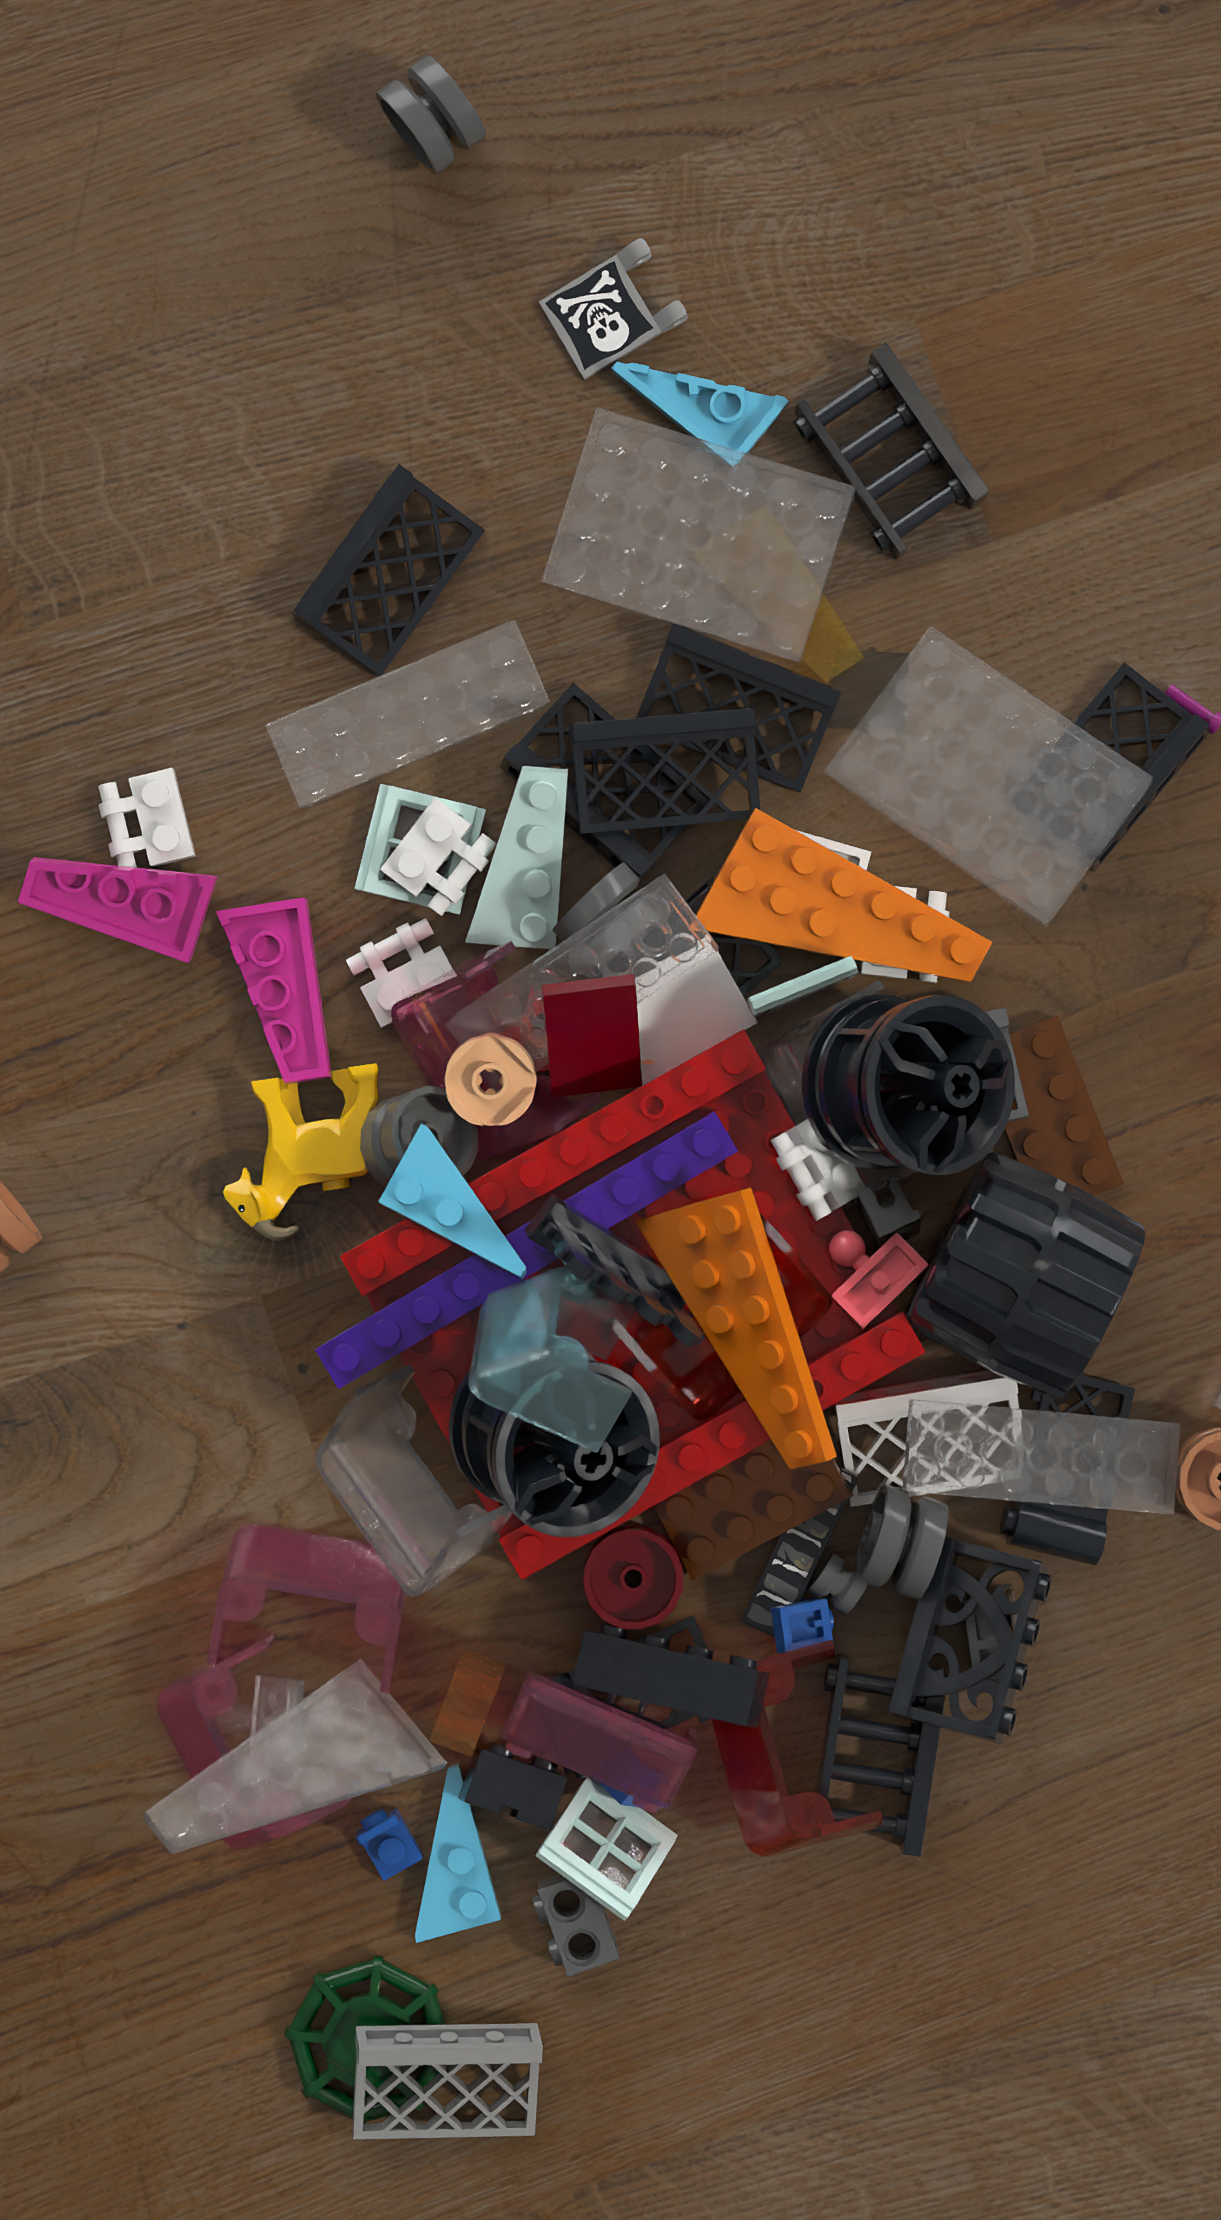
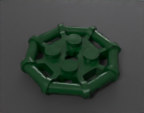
(339, 2033)

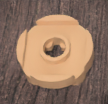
(490, 1106)

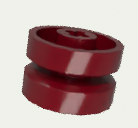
(640, 1550)

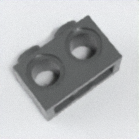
(587, 1918)

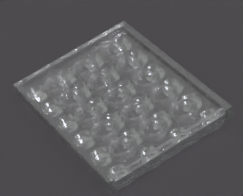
(698, 535)
(988, 776)

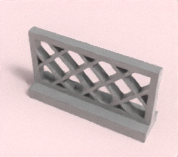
(441, 2047)

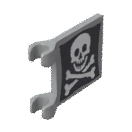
(604, 315)

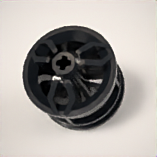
(889, 1109)
(555, 1481)

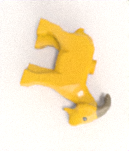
(304, 1151)

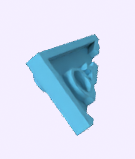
(704, 408)
(437, 1197)
(458, 1879)

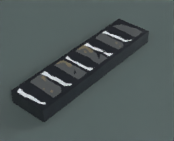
(793, 1564)

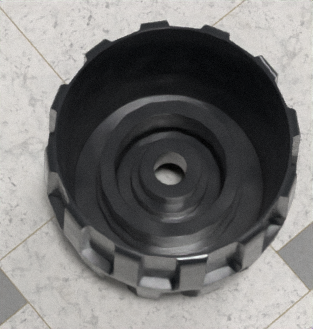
(1026, 1275)

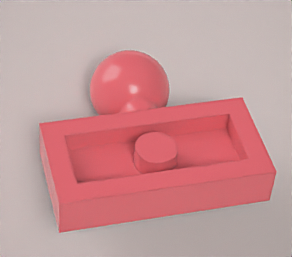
(876, 1278)

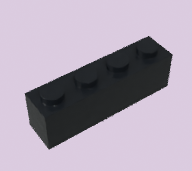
(670, 1677)

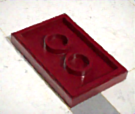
(592, 1035)

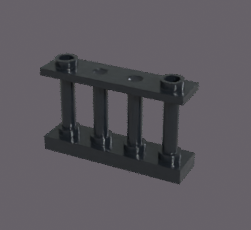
(935, 449)
(912, 1782)

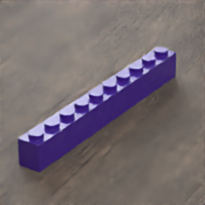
(475, 1278)

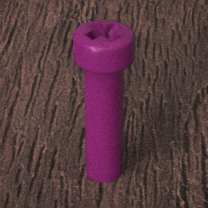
(1193, 707)

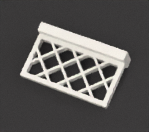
(893, 1403)

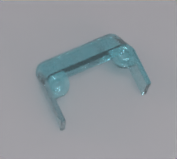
(534, 1356)

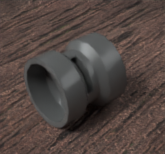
(838, 1583)

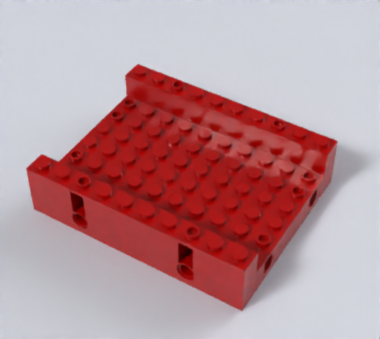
(721, 1080)

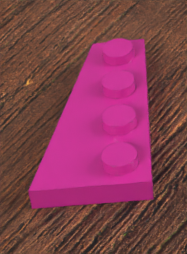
(129, 903)
(281, 975)

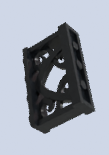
(919, 1680)

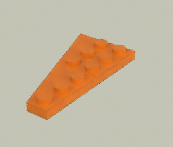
(811, 900)
(733, 1288)

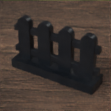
(615, 1265)

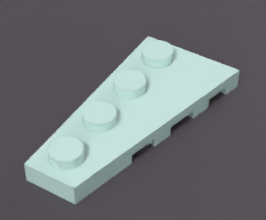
(525, 870)

